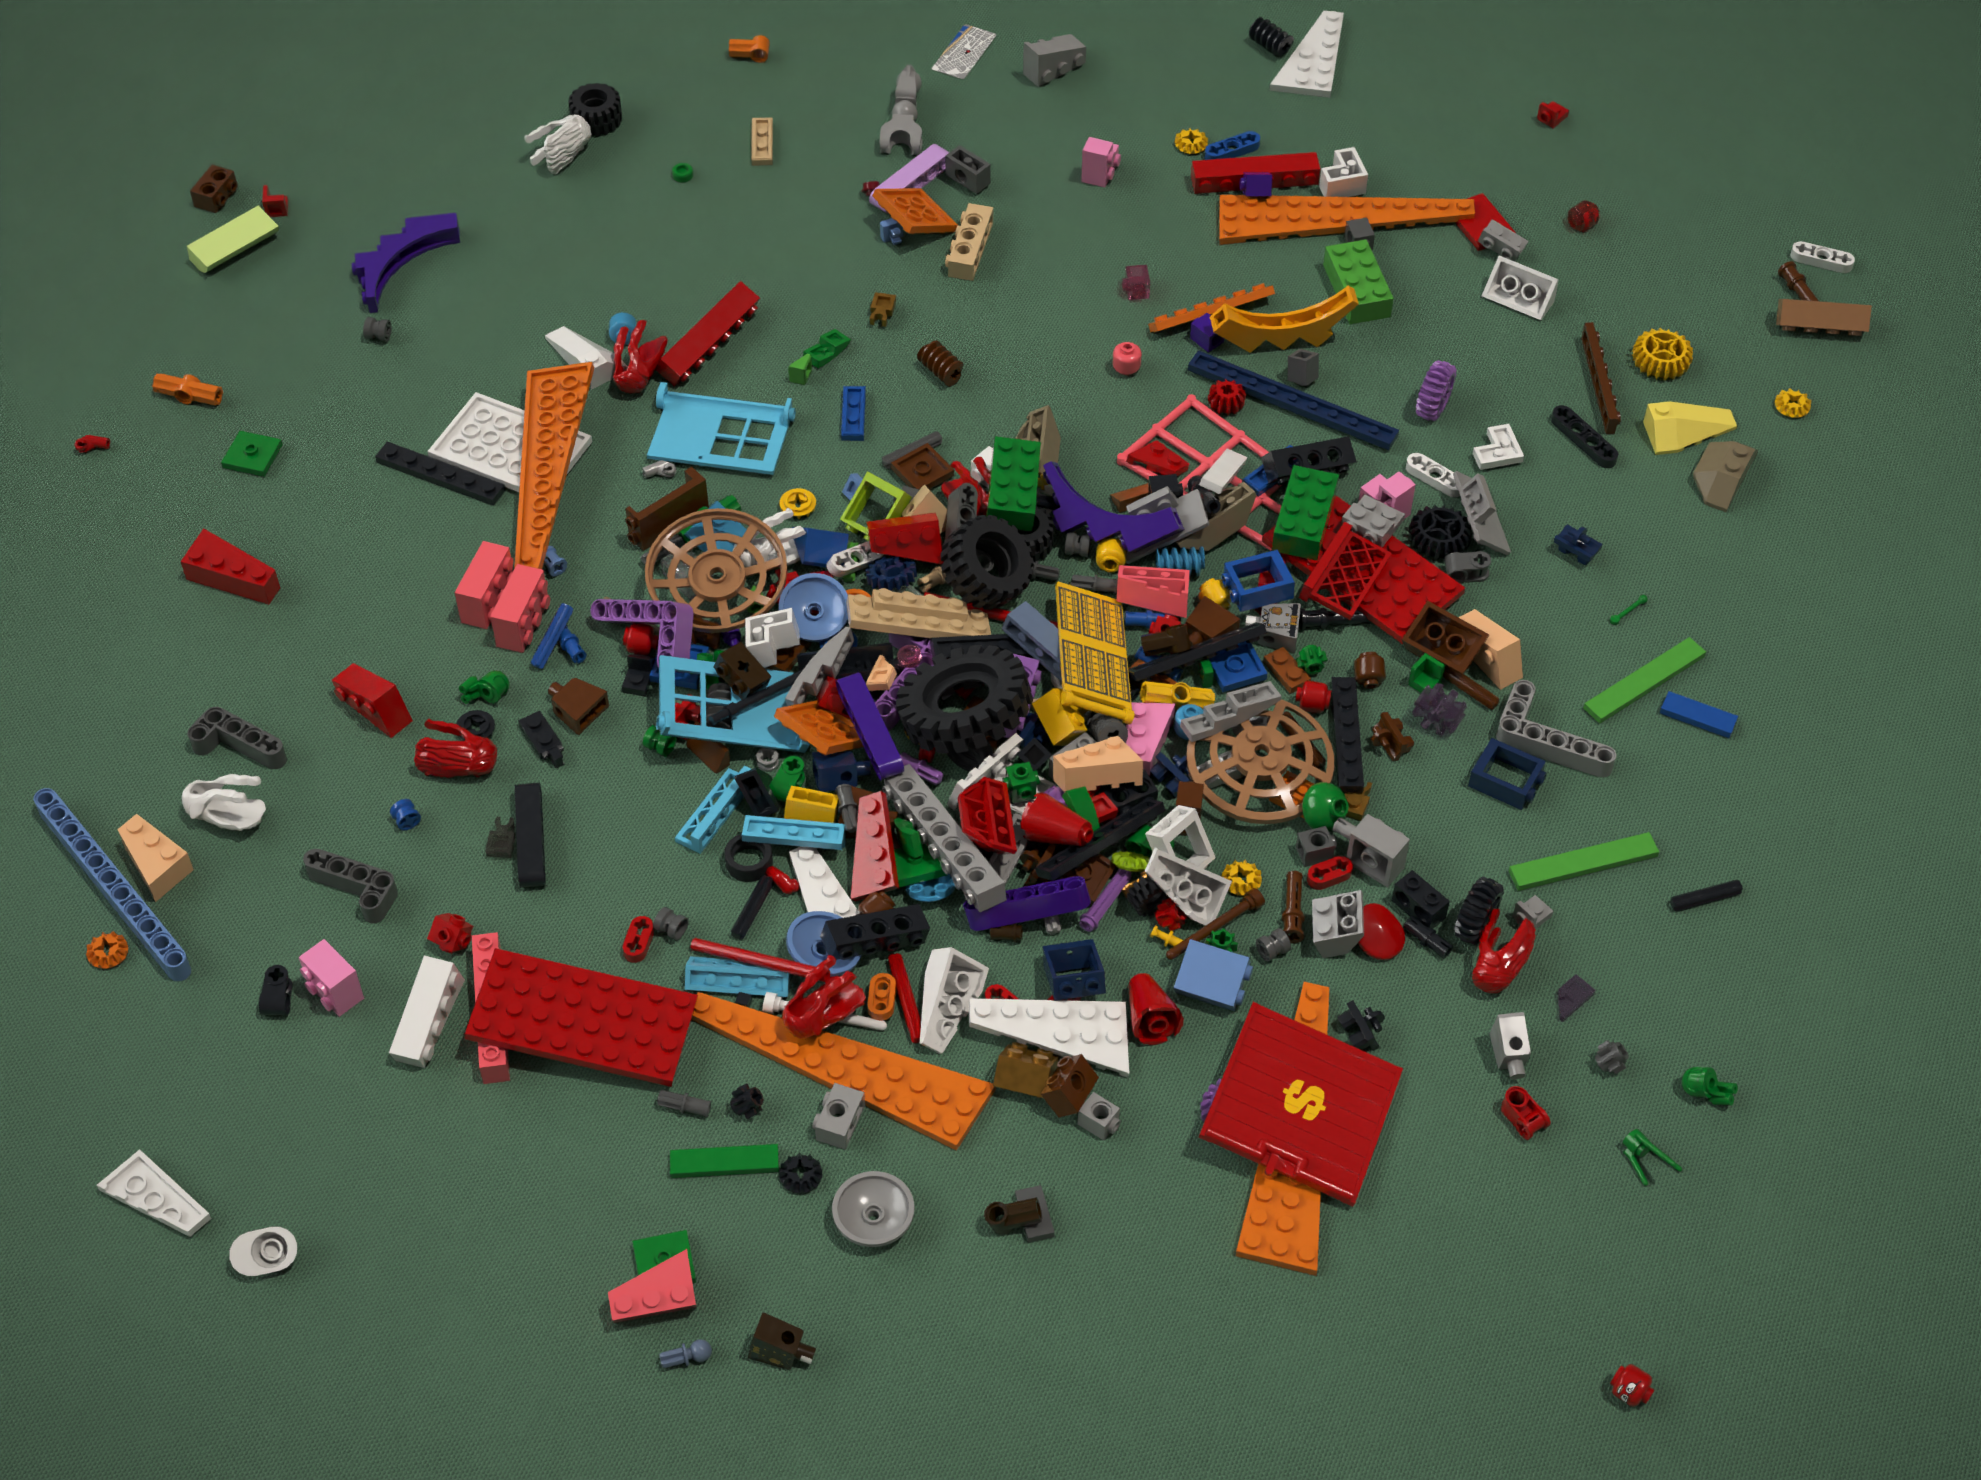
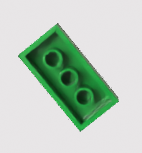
(1014, 481)
(1305, 512)

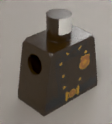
(779, 1343)

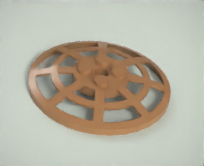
(716, 561)
(1262, 768)

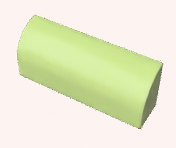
(231, 239)

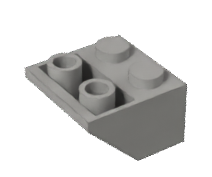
(1337, 923)

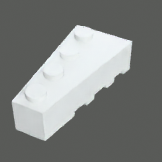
(426, 1011)

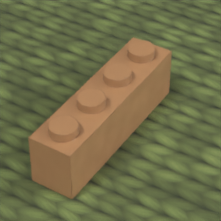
(1823, 315)

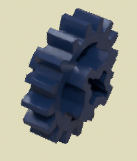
(891, 573)

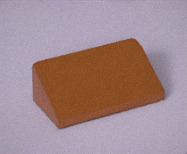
(1126, 497)

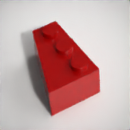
(907, 537)
(373, 698)

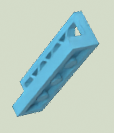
(715, 814)
(794, 832)
(733, 977)

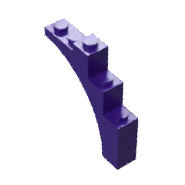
(417, 237)
(1136, 530)

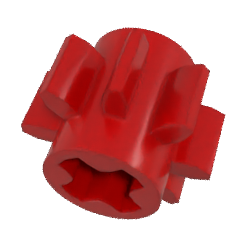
(1170, 915)

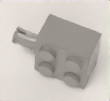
(1375, 848)

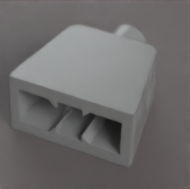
(1511, 1043)

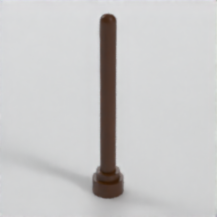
(1251, 901)

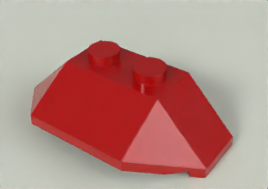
(987, 816)

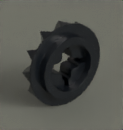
(480, 719)
(809, 1181)

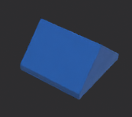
(819, 546)

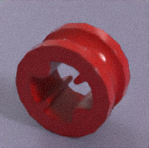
(928, 755)

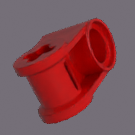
(1527, 1116)

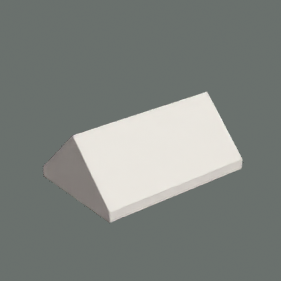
(1521, 288)

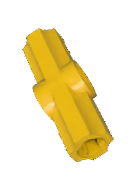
(1165, 693)

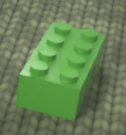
(1356, 266)

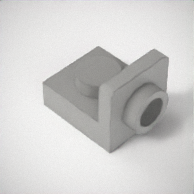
(1533, 910)

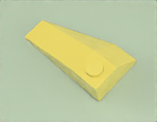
(1677, 425)

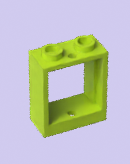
(862, 496)

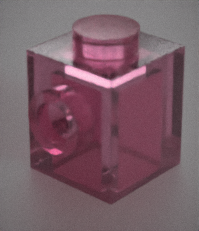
(1136, 282)

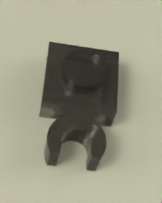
(502, 841)

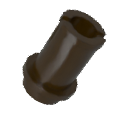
(1007, 932)

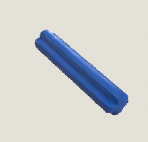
(551, 636)

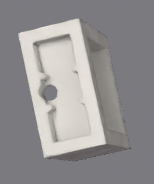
(1172, 825)

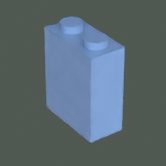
(1213, 975)

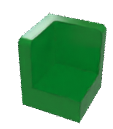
(1426, 672)

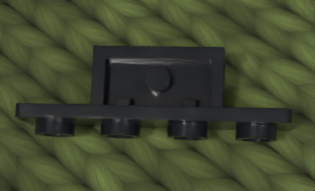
(858, 659)

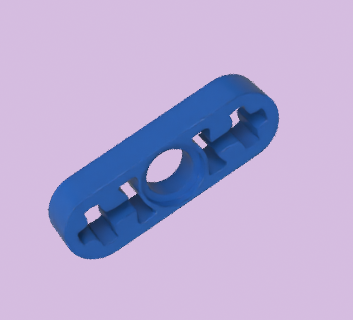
(1245, 143)

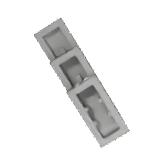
(824, 663)
(1237, 708)

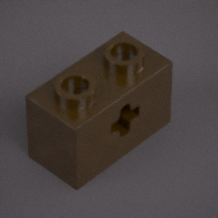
(741, 671)

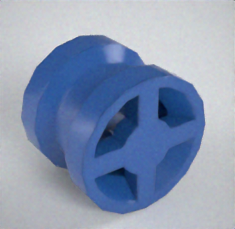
(405, 814)

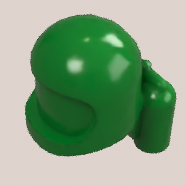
(489, 687)
(1703, 1083)

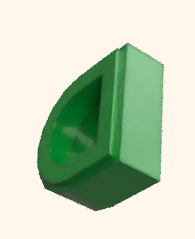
(1206, 673)

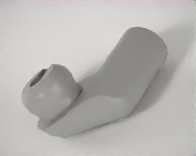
(660, 468)

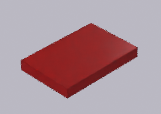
(1483, 215)

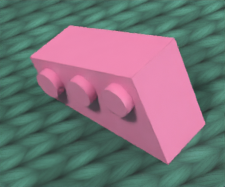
(1149, 730)

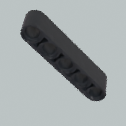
(530, 835)

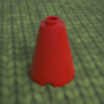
(1054, 823)
(1152, 1011)

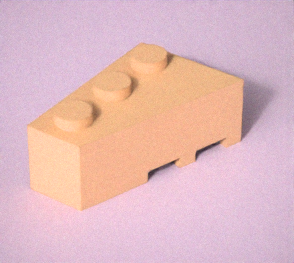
(1501, 652)
(1098, 764)
(155, 856)

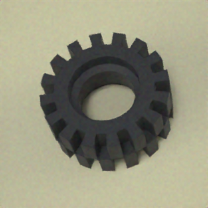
(1146, 896)

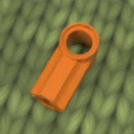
(756, 49)

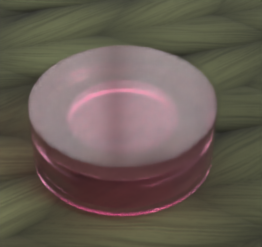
(909, 656)

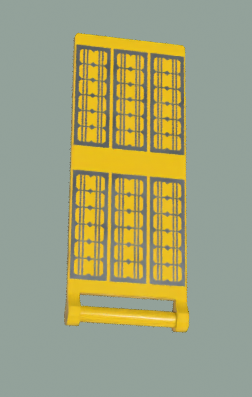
(1093, 652)

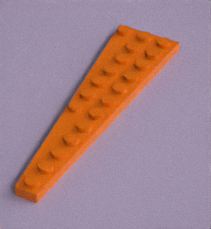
(1281, 216)
(551, 424)
(902, 1088)
(1282, 1212)

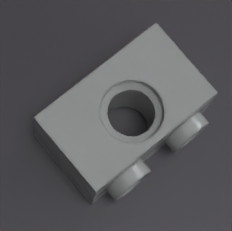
(839, 1130)

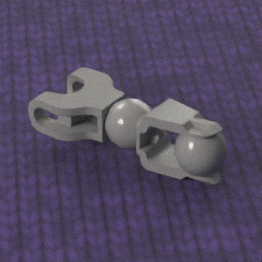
(904, 114)

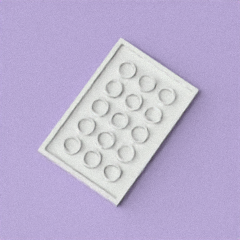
(489, 441)

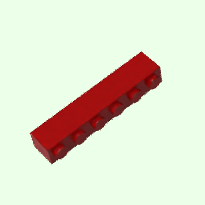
(1225, 174)
(707, 334)

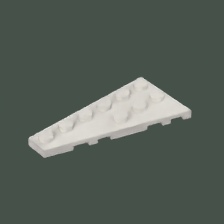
(1314, 61)
(1060, 1026)

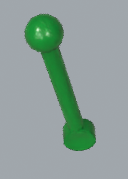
(1614, 620)

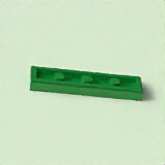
(724, 1161)

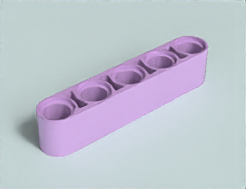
(915, 173)

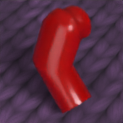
(91, 442)
(782, 880)

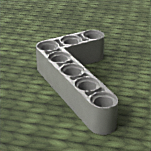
(1549, 742)

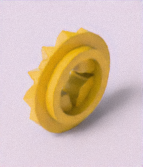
(1184, 144)
(1792, 409)
(806, 499)
(1238, 886)

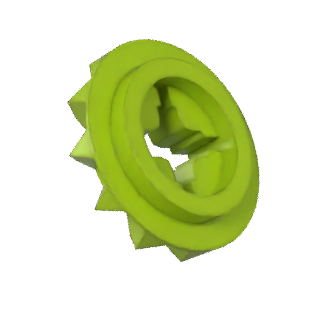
(1130, 861)

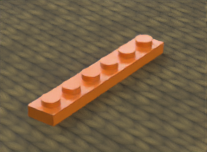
(1182, 315)

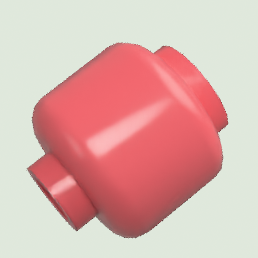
(1127, 358)

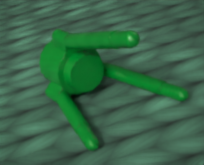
(1640, 1145)

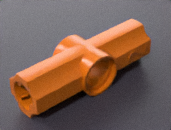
(187, 389)

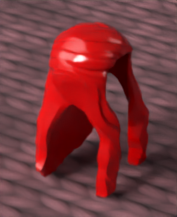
(642, 359)
(948, 487)
(454, 758)
(1498, 969)
(825, 1005)

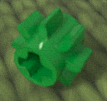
(1311, 659)
(1223, 940)

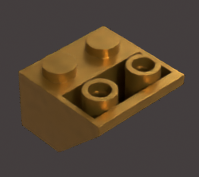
(1024, 1069)

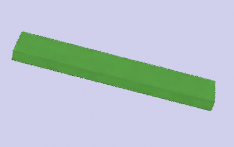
(1644, 680)
(1583, 861)

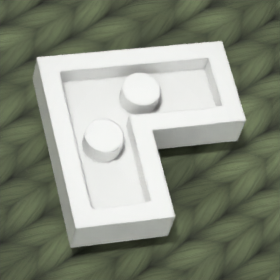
(1502, 450)

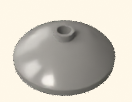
(873, 1195)

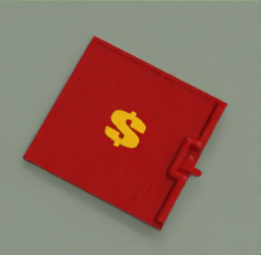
(1301, 1104)

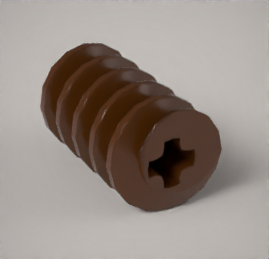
(941, 362)

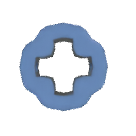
(553, 560)

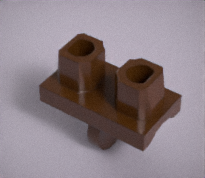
(708, 639)
(1388, 734)
(1031, 860)

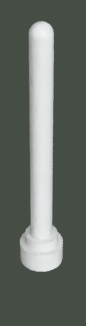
(773, 1003)

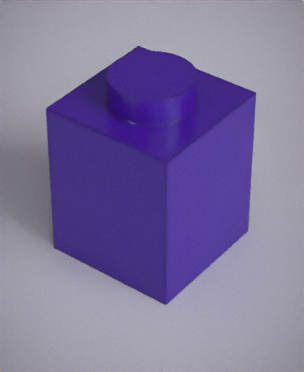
(1256, 184)
(1203, 333)

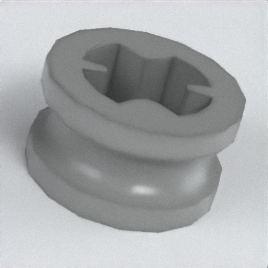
(767, 766)

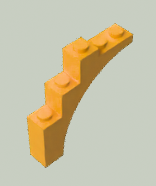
(1282, 329)

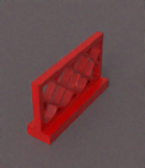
(1331, 558)

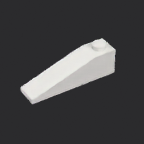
(578, 349)
(1189, 886)
(948, 986)

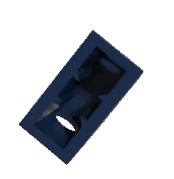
(837, 769)

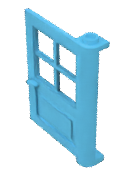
(692, 425)
(752, 726)

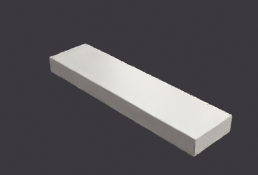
(1223, 471)

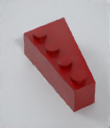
(229, 569)

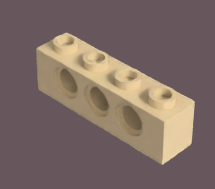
(969, 242)

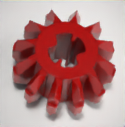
(1226, 397)

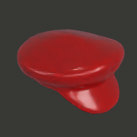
(1382, 933)

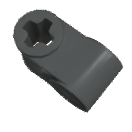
(1466, 568)

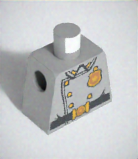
(1281, 625)

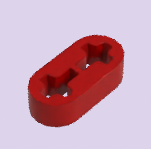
(1330, 874)
(643, 940)

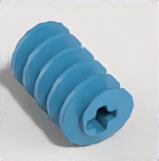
(1183, 560)

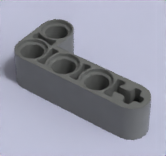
(962, 507)
(221, 726)
(371, 883)

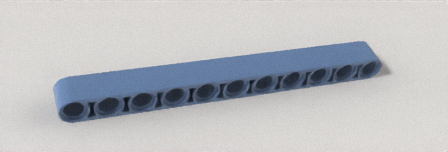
(112, 885)

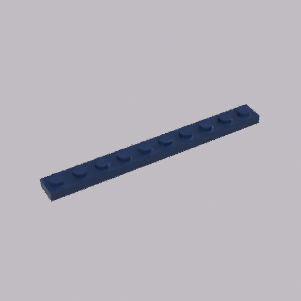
(1295, 400)

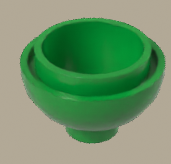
(1324, 805)

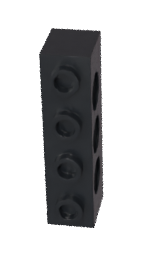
(1338, 449)
(875, 932)

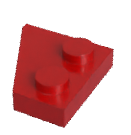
(1159, 459)

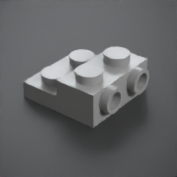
(1373, 520)

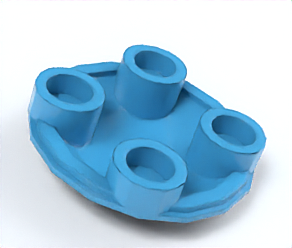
(932, 889)

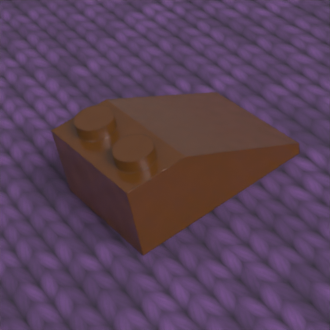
(1444, 638)

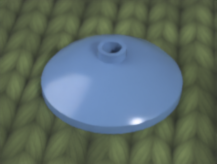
(817, 593)
(805, 942)

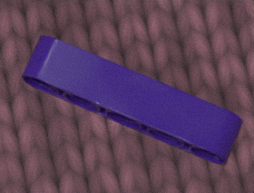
(869, 726)
(1032, 903)

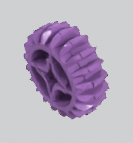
(1435, 390)

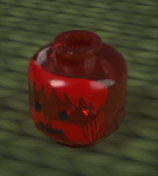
(1584, 216)

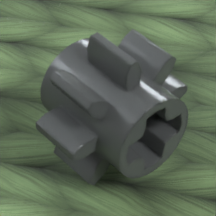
(1611, 1056)

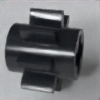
(746, 1101)

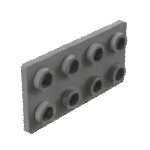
(1189, 508)
(1481, 512)

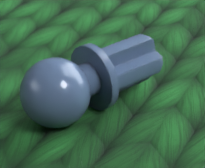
(699, 1351)

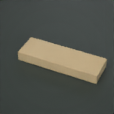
(762, 141)

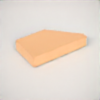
(881, 676)

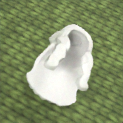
(563, 144)
(785, 535)
(224, 806)

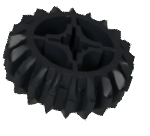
(1441, 525)
(1476, 909)

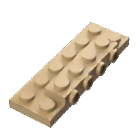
(915, 615)

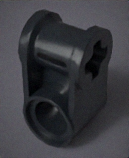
(276, 992)

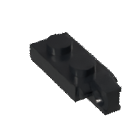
(542, 738)

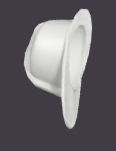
(263, 1251)

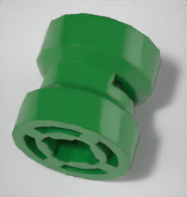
(661, 743)

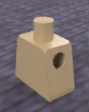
(927, 502)

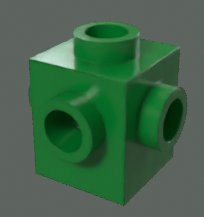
(1021, 782)

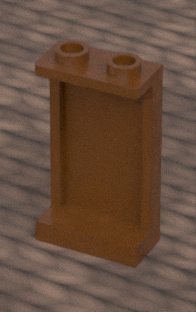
(652, 520)

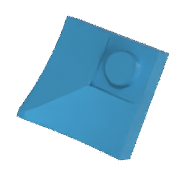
(719, 526)

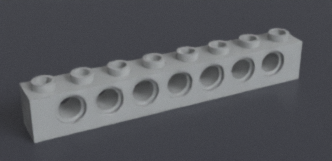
(945, 839)

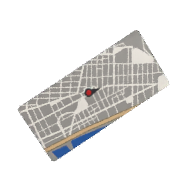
(964, 51)

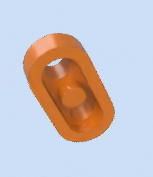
(881, 998)

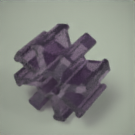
(1439, 709)

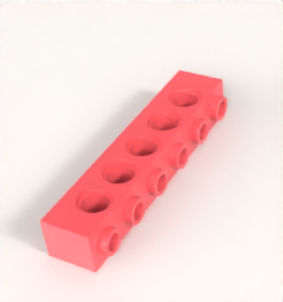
(492, 1059)

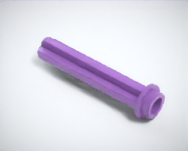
(1090, 920)

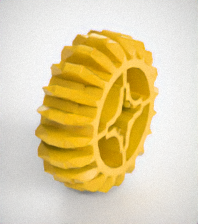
(1662, 354)

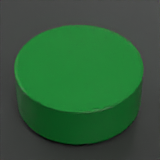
(682, 172)

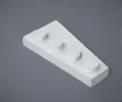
(989, 766)
(819, 885)
(154, 1193)

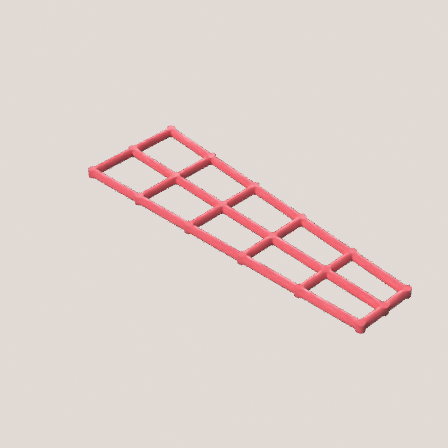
(1205, 462)

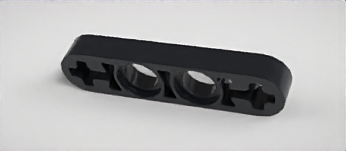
(1600, 453)

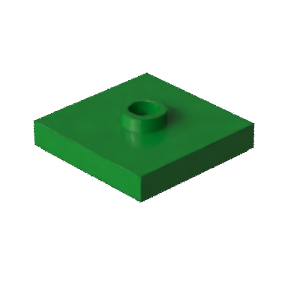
(251, 453)
(917, 870)
(657, 1249)

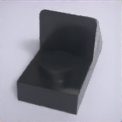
(638, 674)
(756, 790)

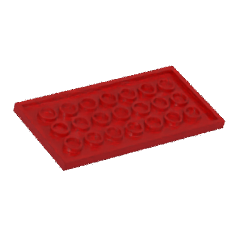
(1399, 589)
(582, 1017)

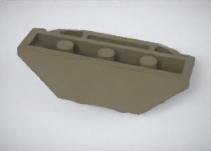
(1042, 428)
(1722, 472)
(1234, 512)

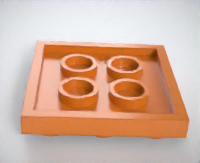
(914, 210)
(820, 727)

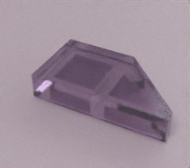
(1573, 996)

